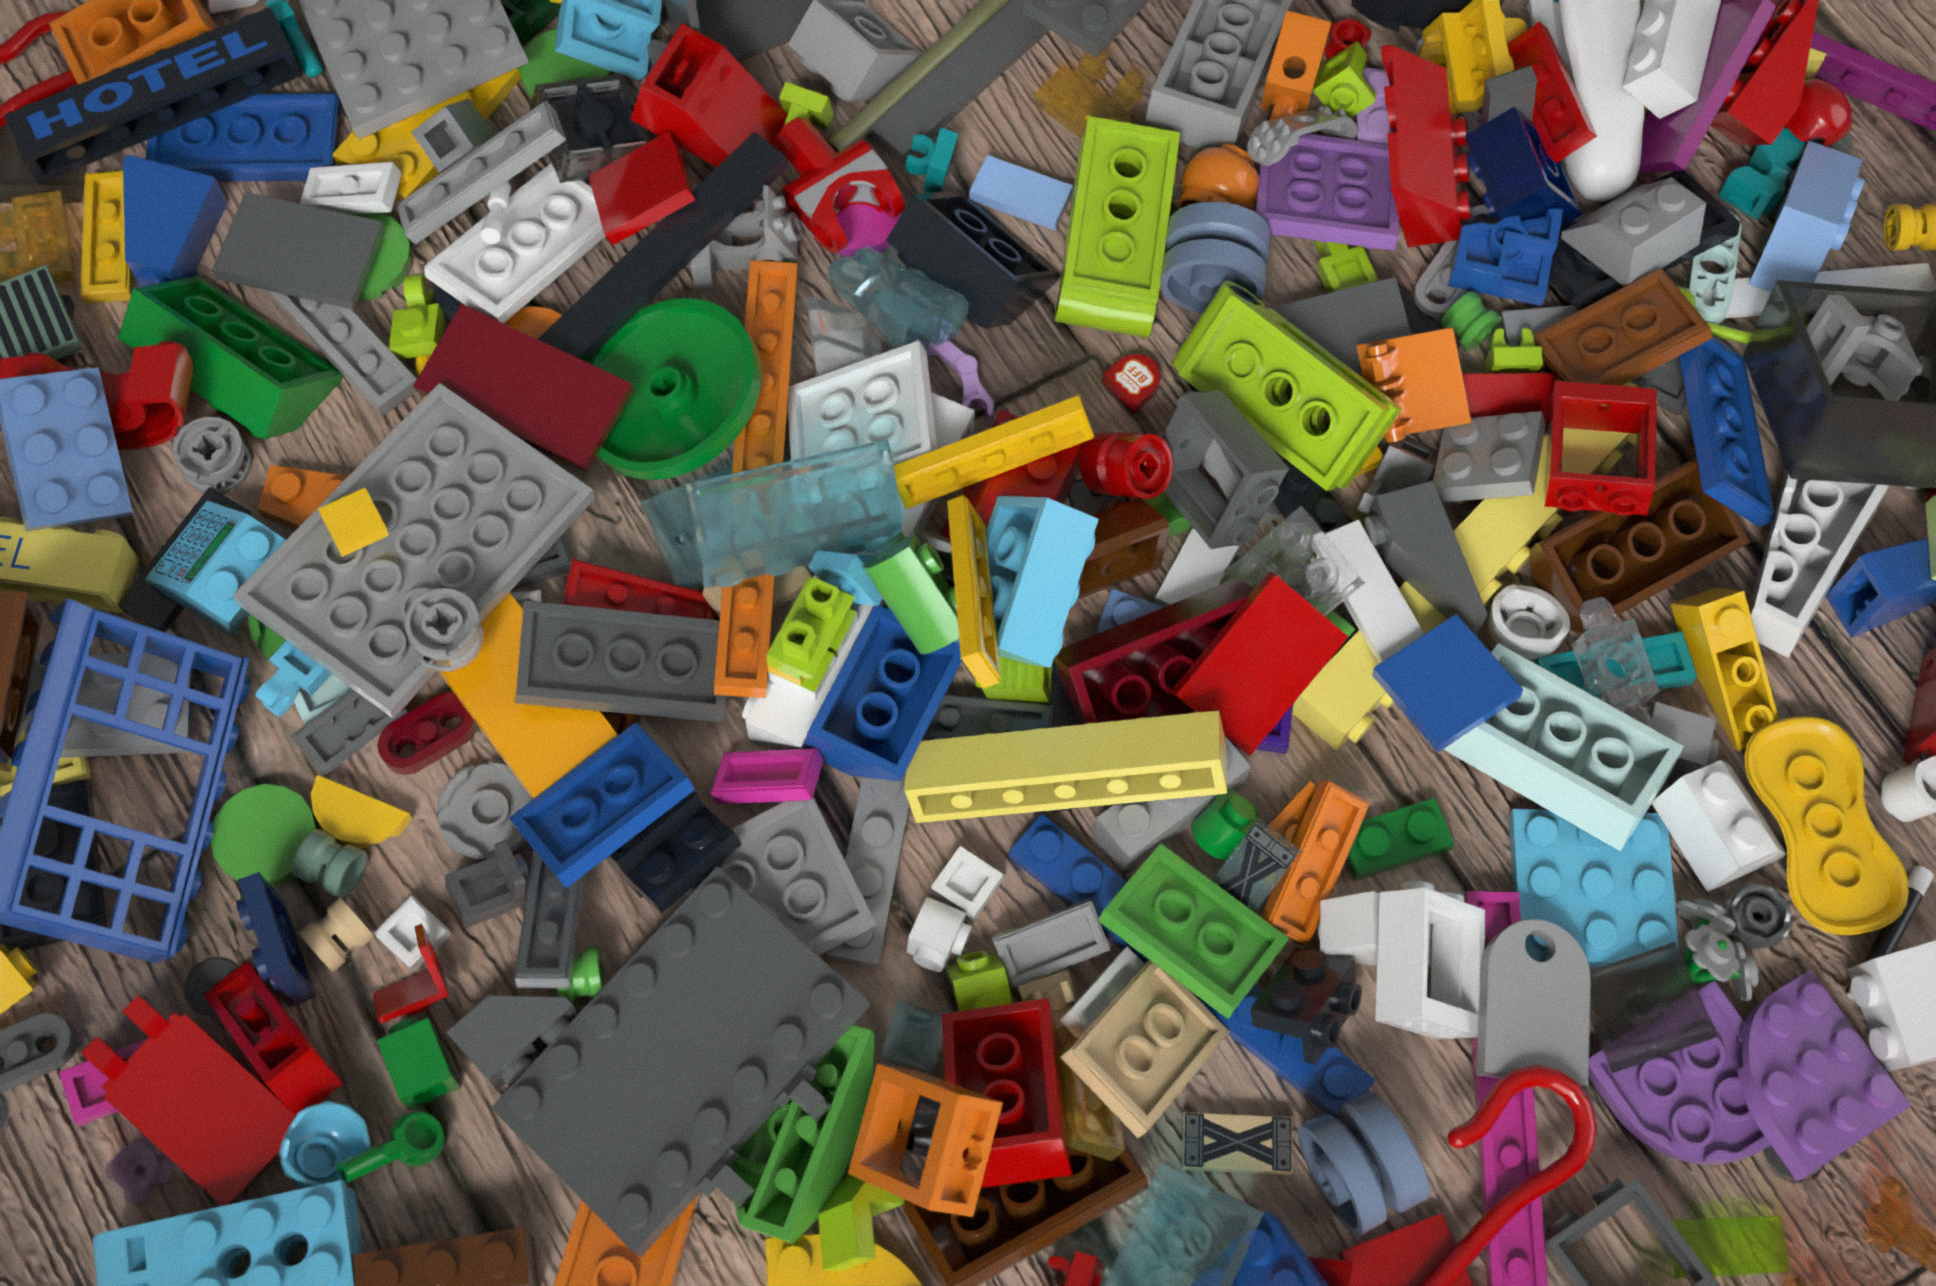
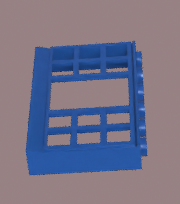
(39, 757)

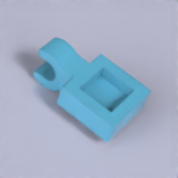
(293, 672)

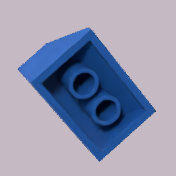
(881, 701)

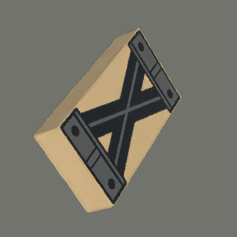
(1237, 1143)

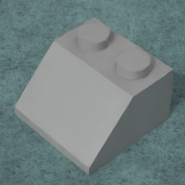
(851, 48)
(1640, 230)

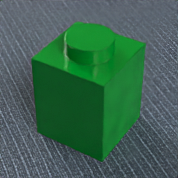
(417, 1062)

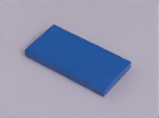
(256, 139)
(1726, 430)

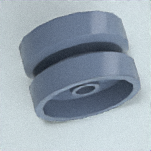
(1213, 245)
(1363, 1162)

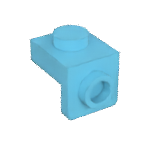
(847, 574)

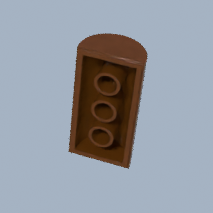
(1635, 553)
(1022, 1218)

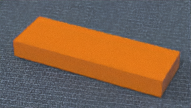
(1325, 844)

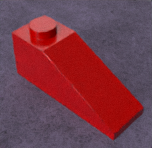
(272, 1040)

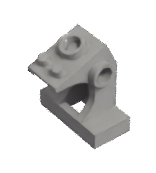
(778, 240)
(1863, 348)

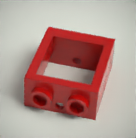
(1627, 411)

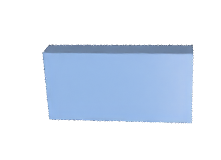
(1021, 192)

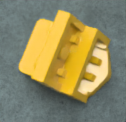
(1471, 48)

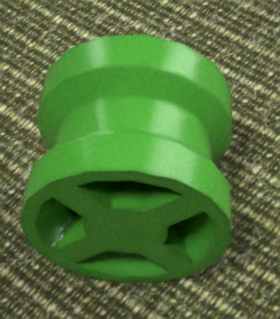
(1470, 321)
(587, 975)

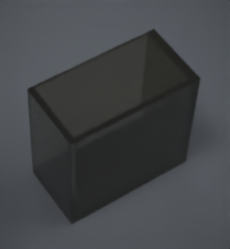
(1845, 428)

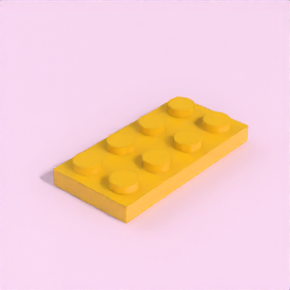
(399, 145)

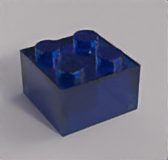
(1518, 170)

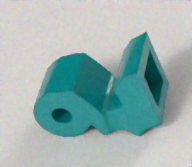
(1763, 181)

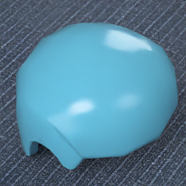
(319, 1141)

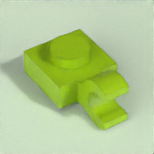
(1343, 267)
(421, 325)

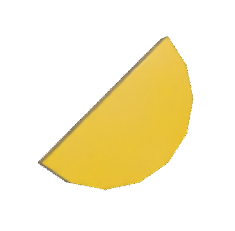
(355, 816)

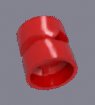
(1126, 464)

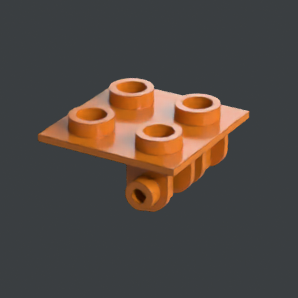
(1420, 376)

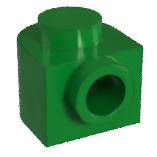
(1224, 824)

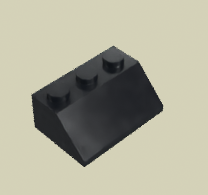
(971, 254)

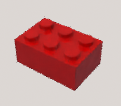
(1014, 1059)

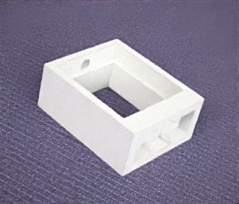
(1403, 961)

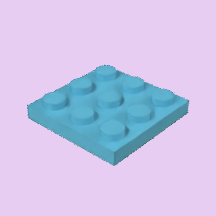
(1600, 895)

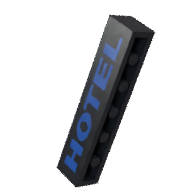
(153, 95)

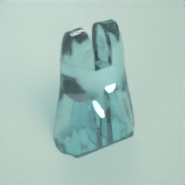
(897, 300)

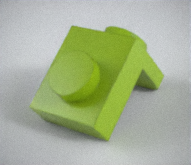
(979, 981)

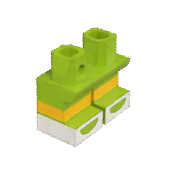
(811, 638)

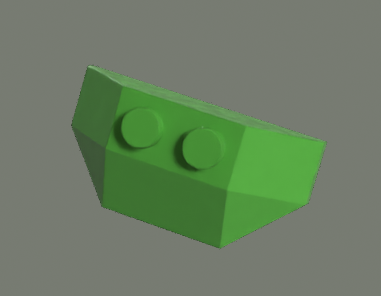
(801, 1161)

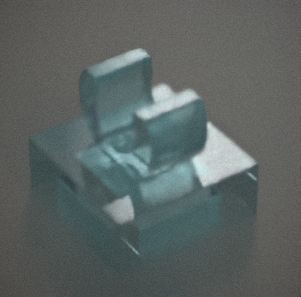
(914, 1036)

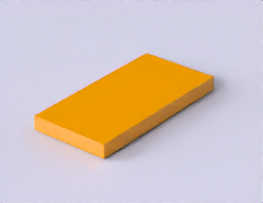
(533, 740)

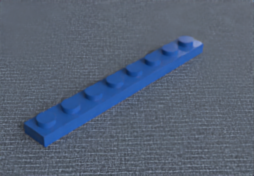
(1077, 874)

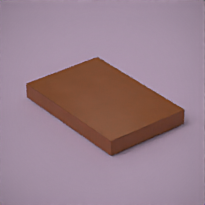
(1624, 333)

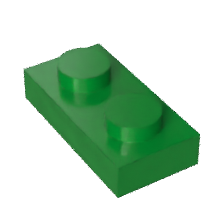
(1398, 839)

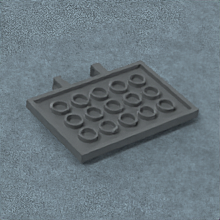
(682, 1062)

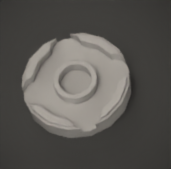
(477, 811)

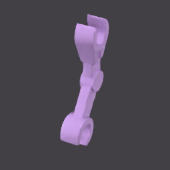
(966, 369)

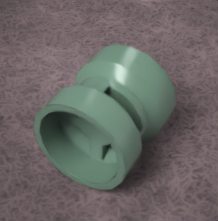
(329, 863)

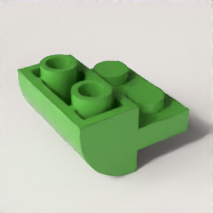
(916, 591)

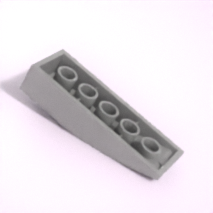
(1216, 70)

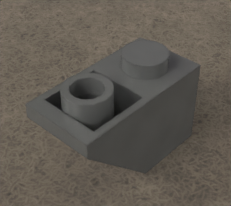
(510, 1032)

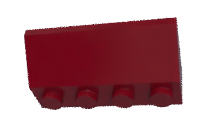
(1138, 663)

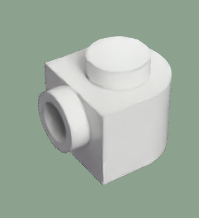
(1905, 794)
(937, 934)

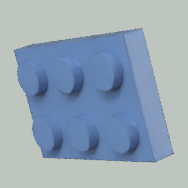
(62, 449)

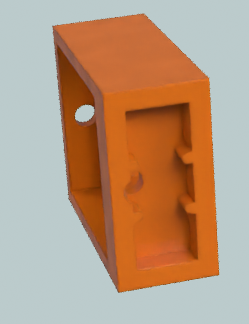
(963, 1121)

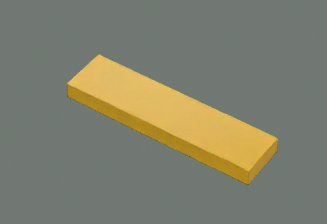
(992, 452)
(973, 592)

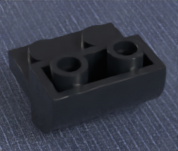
(674, 852)

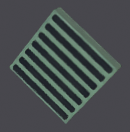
(35, 317)

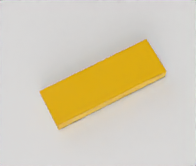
(103, 267)

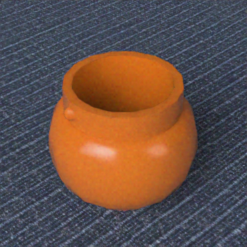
(1220, 176)

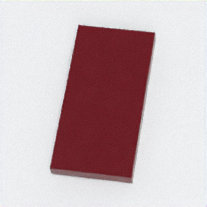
(527, 386)

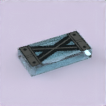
(1257, 865)

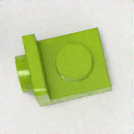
(1342, 83)

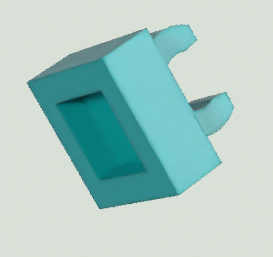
(936, 158)

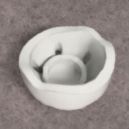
(1523, 630)

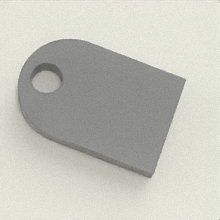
(1532, 1007)

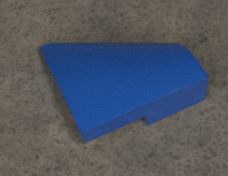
(1507, 257)

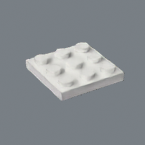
(864, 405)

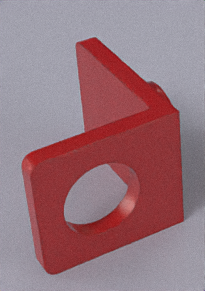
(417, 992)

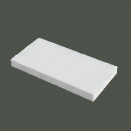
(541, 236)

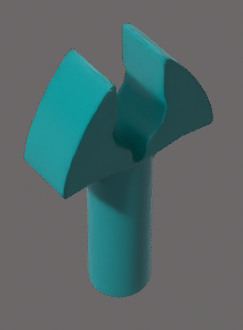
(295, 37)

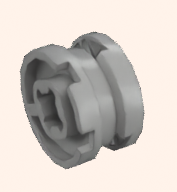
(211, 453)
(444, 628)

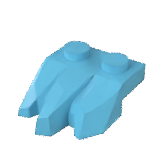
(609, 33)

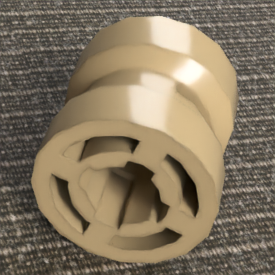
(349, 931)

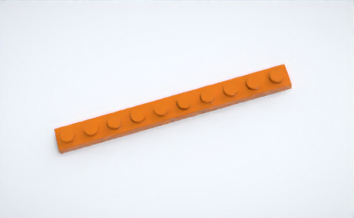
(748, 606)

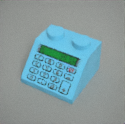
(212, 562)

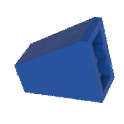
(167, 219)
(1884, 587)

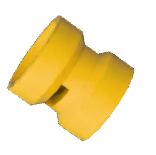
(1910, 227)

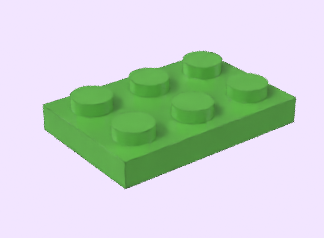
(1193, 930)

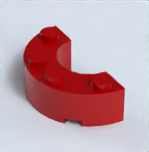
(142, 403)

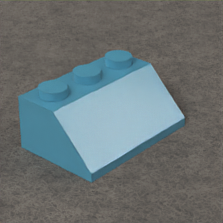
(1035, 573)

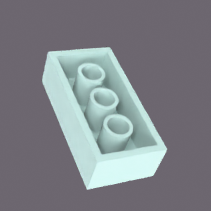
(1571, 753)

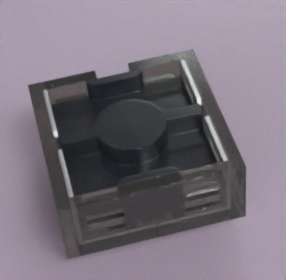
(594, 122)

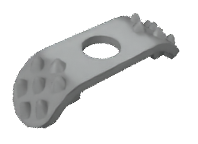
(1274, 137)

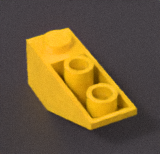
(1727, 660)

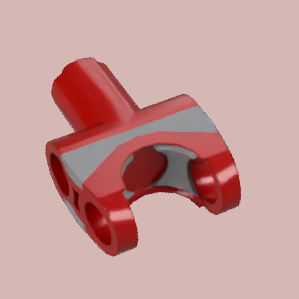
(833, 182)

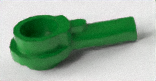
(413, 1140)

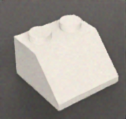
(1718, 825)
(1899, 1005)

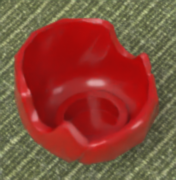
(1821, 113)

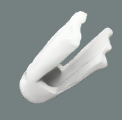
(1595, 47)

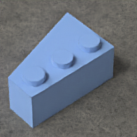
(1810, 217)

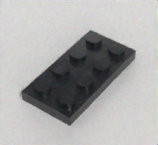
(1586, 283)

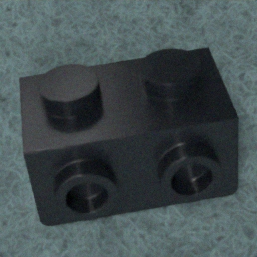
(1309, 1000)

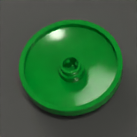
(692, 387)

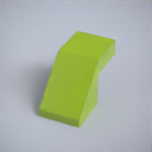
(847, 1222)

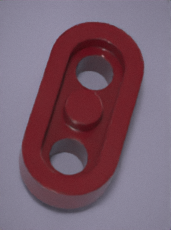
(426, 731)

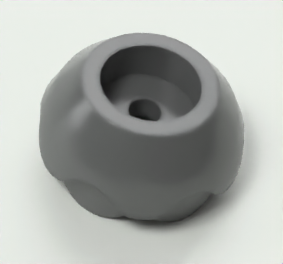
(1771, 907)

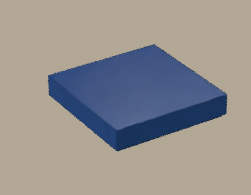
(1447, 682)

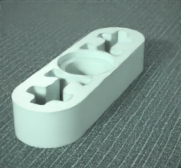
(1722, 283)

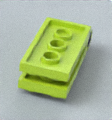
(1117, 227)
(1252, 359)

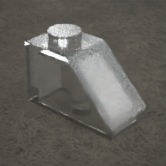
(838, 336)

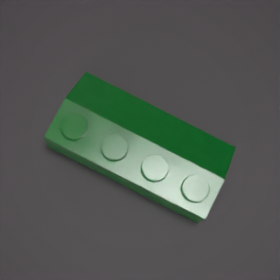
(236, 355)

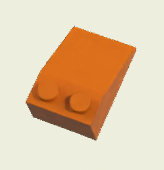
(120, 32)

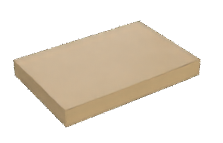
(1145, 1047)

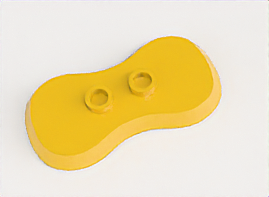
(1836, 860)

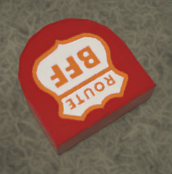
(1133, 380)

